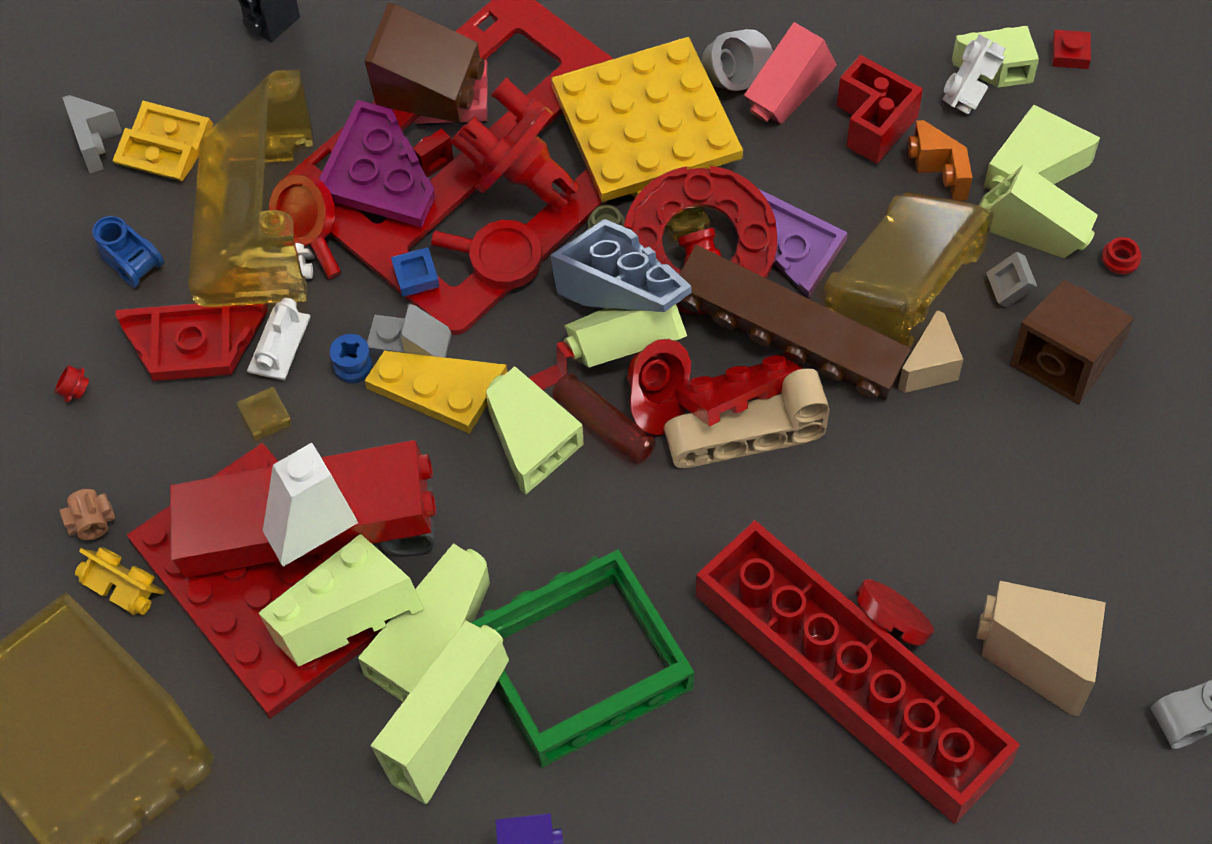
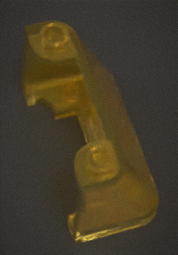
(908, 262)

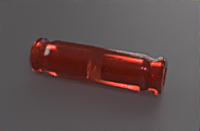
(604, 418)

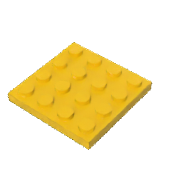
(645, 117)

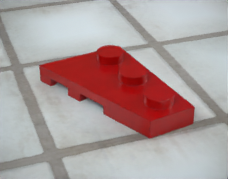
(710, 396)

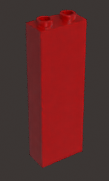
(222, 517)

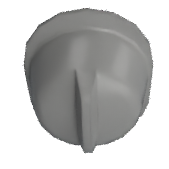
(736, 58)

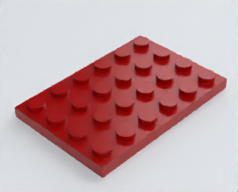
(229, 603)

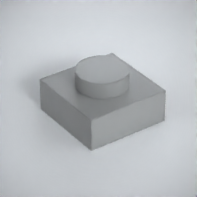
(1011, 279)

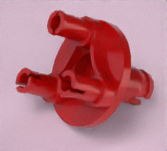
(518, 155)

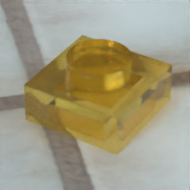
(688, 221)
(264, 413)

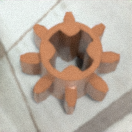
(87, 514)

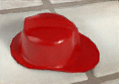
(653, 384)

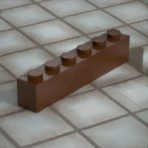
(793, 324)

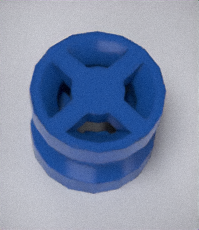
(350, 368)

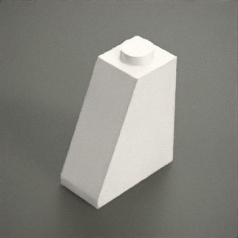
(303, 506)

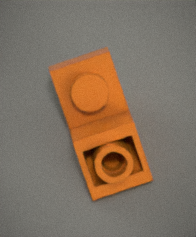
(941, 153)

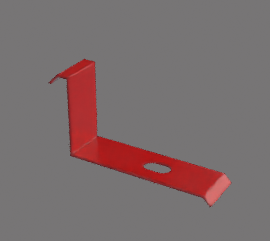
(552, 374)

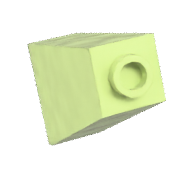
(414, 641)
(440, 711)

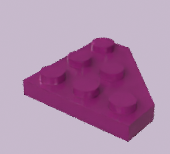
(378, 168)

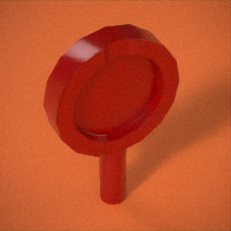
(312, 213)
(501, 253)

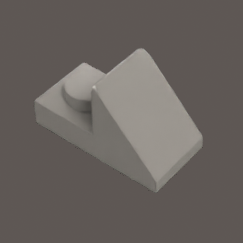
(91, 126)
(414, 334)

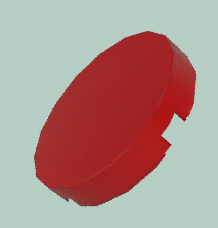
(894, 611)

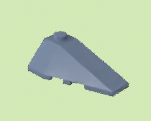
(615, 271)

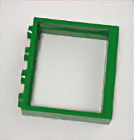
(618, 709)

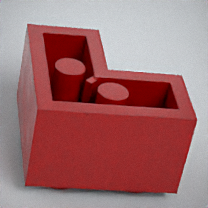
(880, 106)

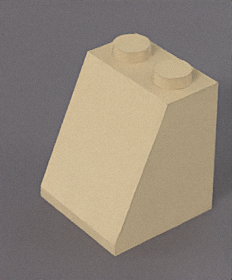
(1044, 641)

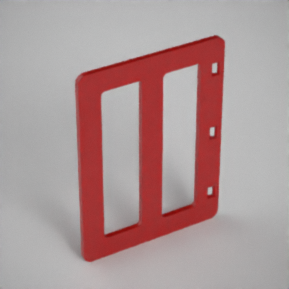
(376, 243)

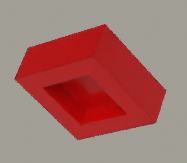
(1071, 49)
(434, 152)

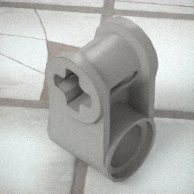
(1185, 715)

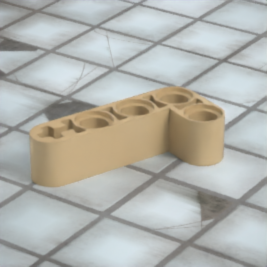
(767, 425)

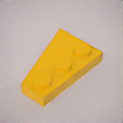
(435, 385)

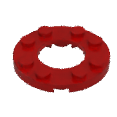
(713, 189)

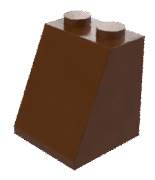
(422, 66)
(1070, 340)

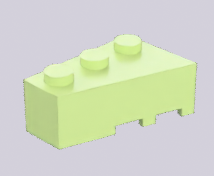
(338, 600)

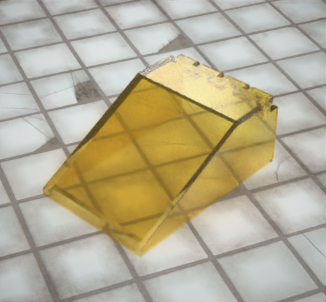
(87, 732)

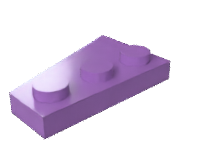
(804, 244)

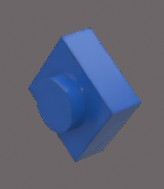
(415, 272)

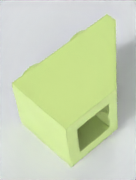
(1020, 55)

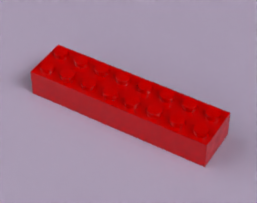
(856, 671)

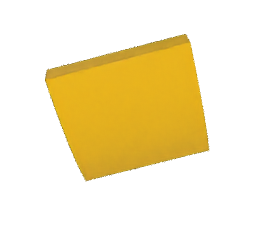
(162, 141)

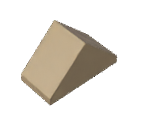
(933, 359)

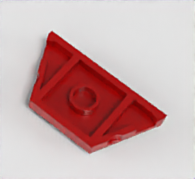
(190, 338)

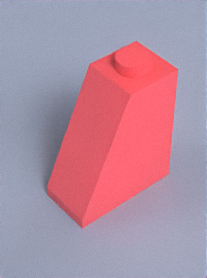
(790, 75)

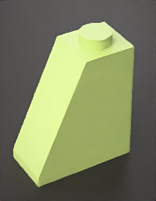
(1046, 146)
(1039, 214)
(620, 332)
(531, 428)

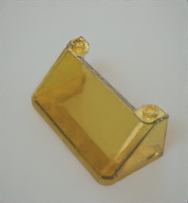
(237, 247)

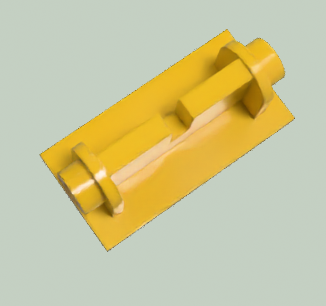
(132, 585)

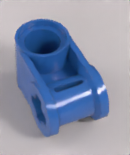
(129, 253)

